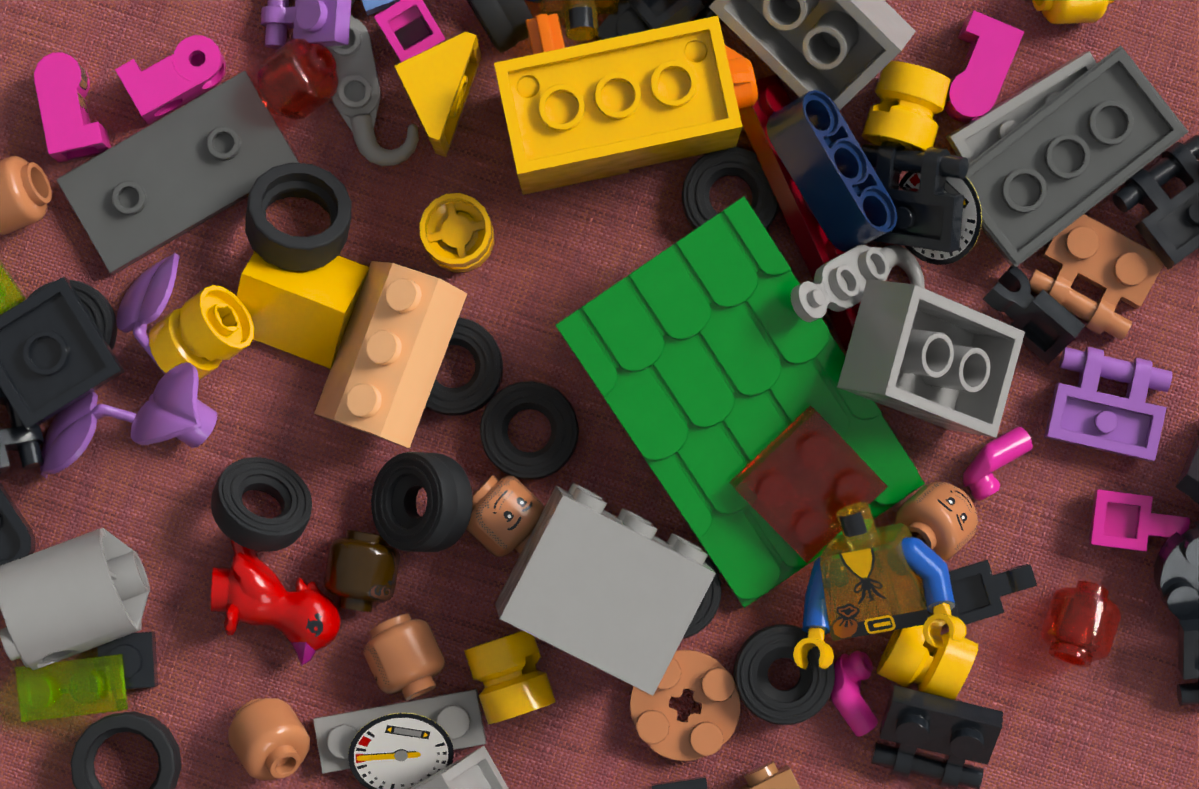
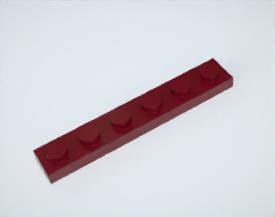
(806, 230)

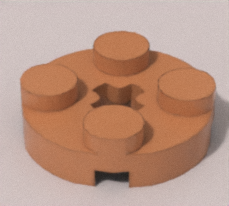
(702, 732)

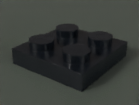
(52, 354)

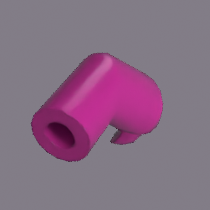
(992, 457)

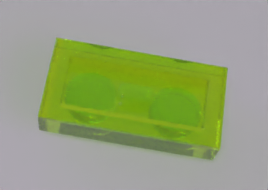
(72, 688)

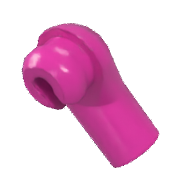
(846, 692)

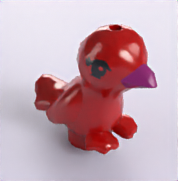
(256, 596)

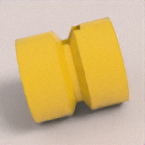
(907, 106)
(457, 232)
(202, 332)
(932, 668)
(509, 676)

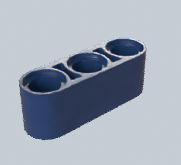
(831, 171)

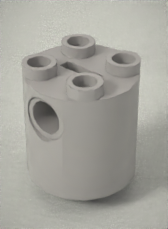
(71, 598)

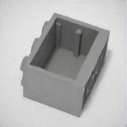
(605, 587)

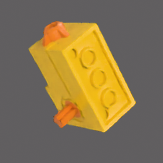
(620, 101)

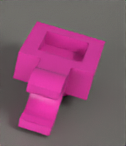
(1127, 521)

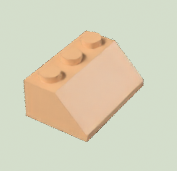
(391, 352)

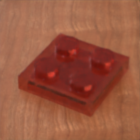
(805, 482)

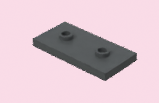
(1070, 155)
(176, 172)

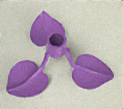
(170, 409)

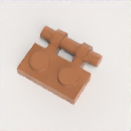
(1104, 260)

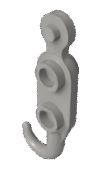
(360, 96)
(843, 279)

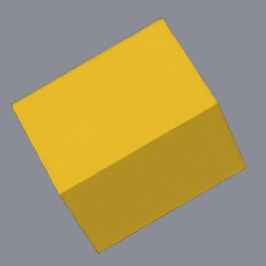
(440, 84)
(302, 309)

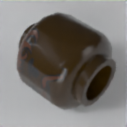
(361, 570)

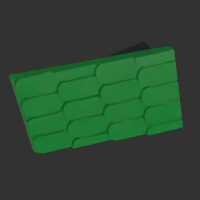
(710, 371)

